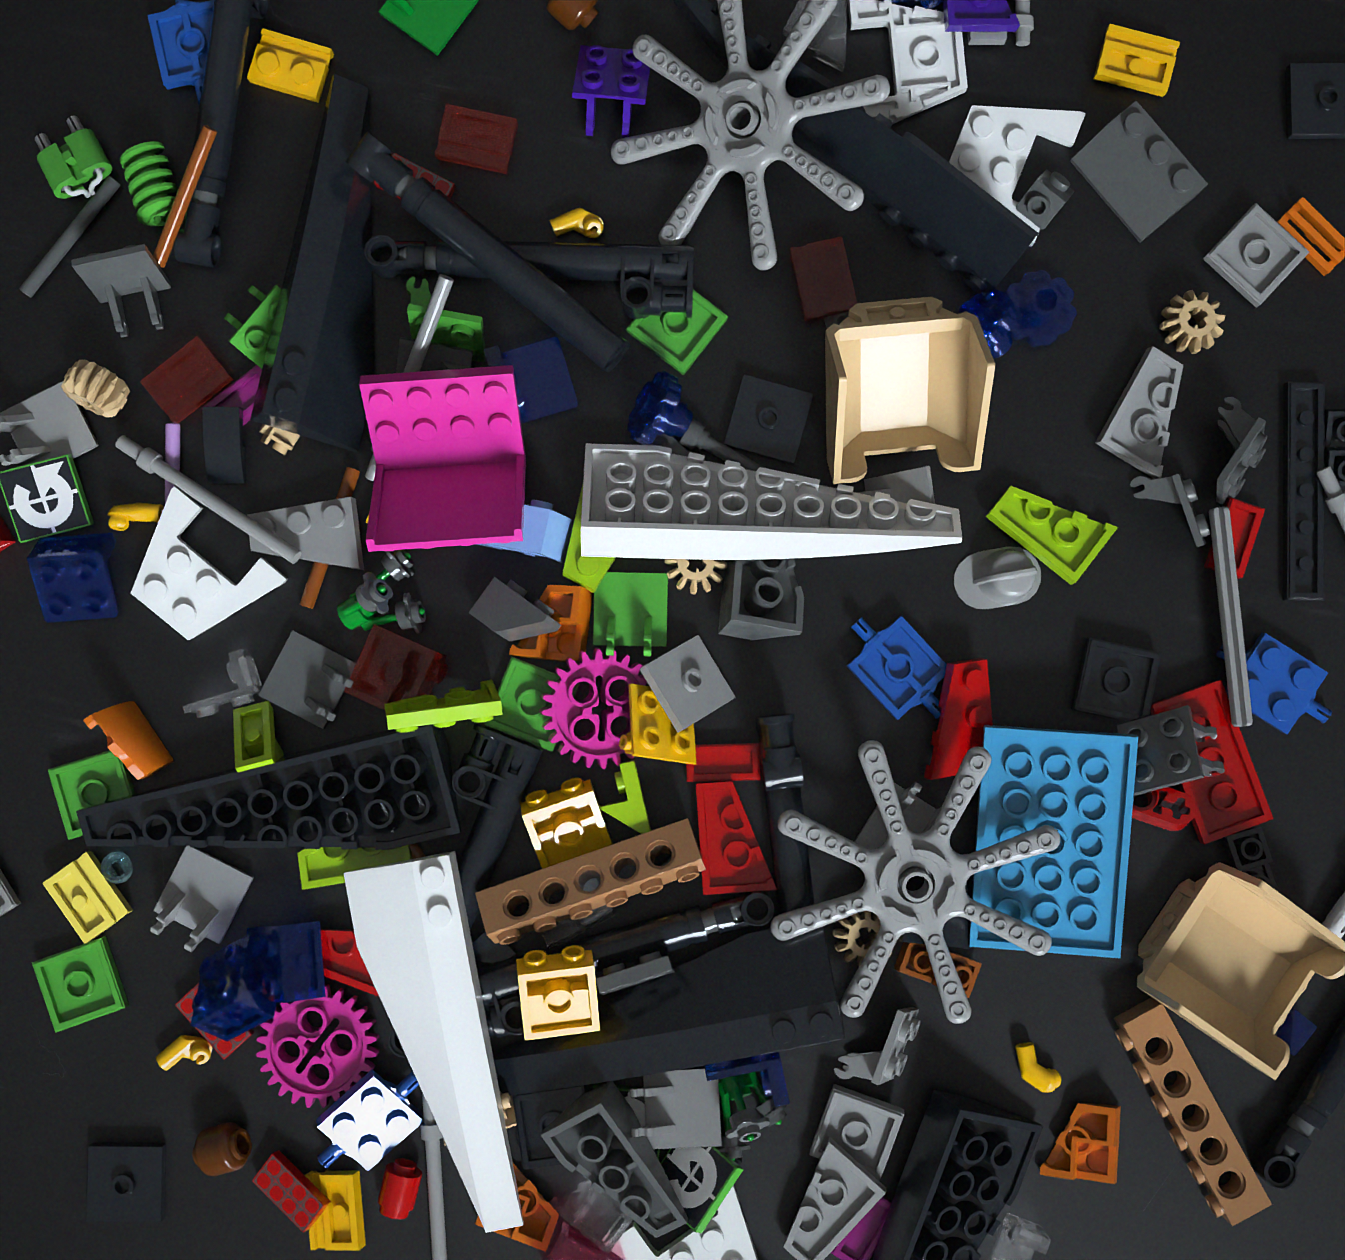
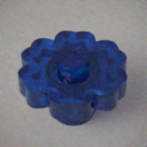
(1041, 308)
(996, 319)
(659, 410)

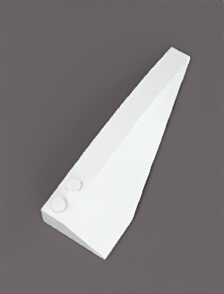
(683, 507)
(424, 968)

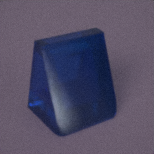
(1295, 1031)

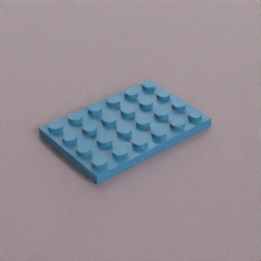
(1087, 793)

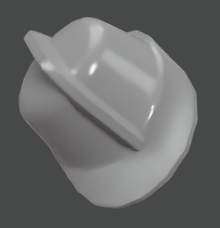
(997, 578)

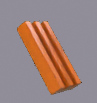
(1318, 232)

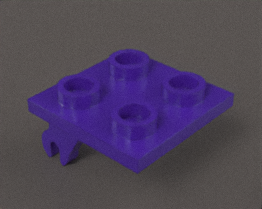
(610, 75)

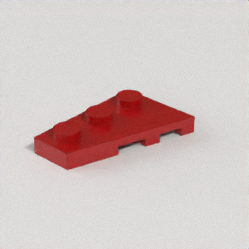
(964, 712)
(728, 843)
(343, 960)

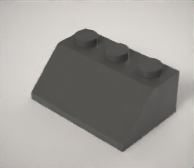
(1138, 171)

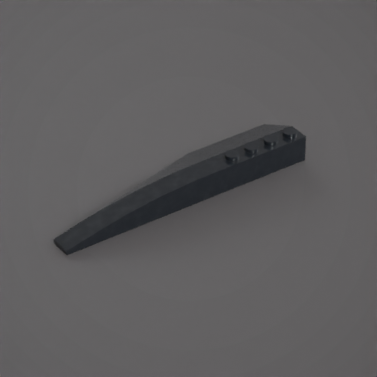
(895, 172)

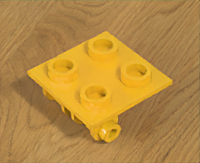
(652, 731)

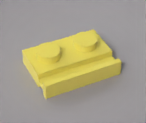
(87, 897)

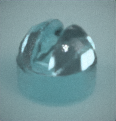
(110, 874)

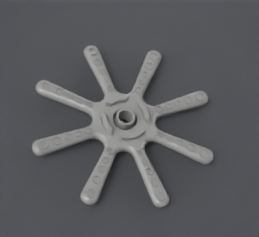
(765, 137)
(911, 855)

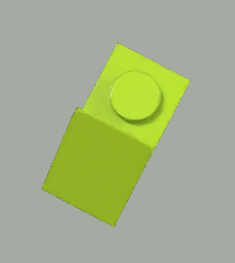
(255, 737)
(633, 809)

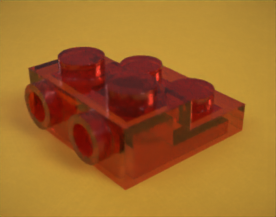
(395, 669)

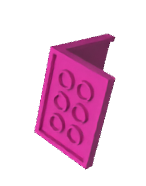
(445, 458)

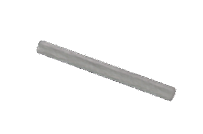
(1230, 617)

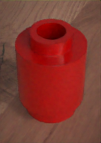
(399, 1188)

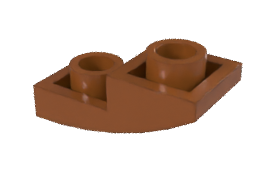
(915, 962)

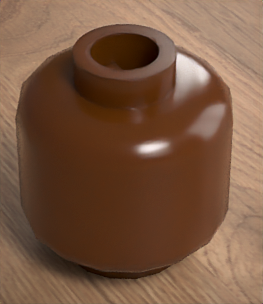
(573, 12)
(222, 1149)

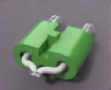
(73, 162)

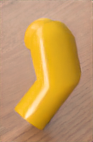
(579, 221)
(143, 512)
(185, 1047)
(1041, 1078)

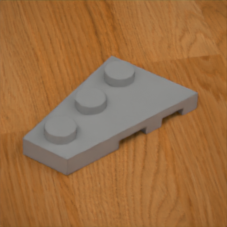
(1143, 412)
(320, 530)
(832, 1205)

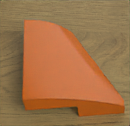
(573, 612)
(131, 739)
(1087, 1145)
(537, 1214)

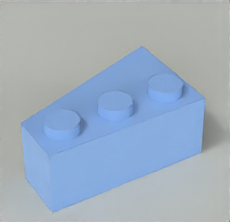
(544, 533)

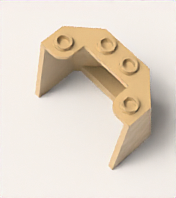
(906, 382)
(1236, 961)

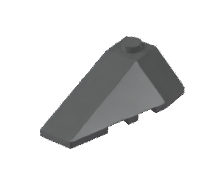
(761, 599)
(598, 1143)

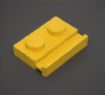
(1136, 60)
(290, 65)
(342, 1220)

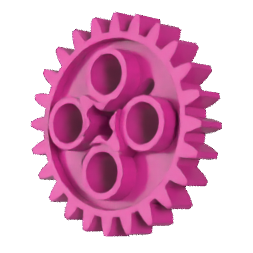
(566, 711)
(343, 1065)

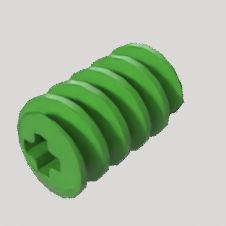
(149, 182)

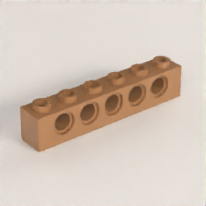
(500, 901)
(1243, 1192)

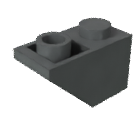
(510, 614)

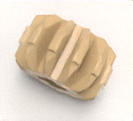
(1206, 322)
(95, 388)
(693, 577)
(851, 933)

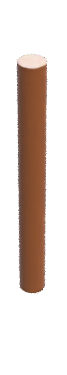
(184, 195)
(318, 569)

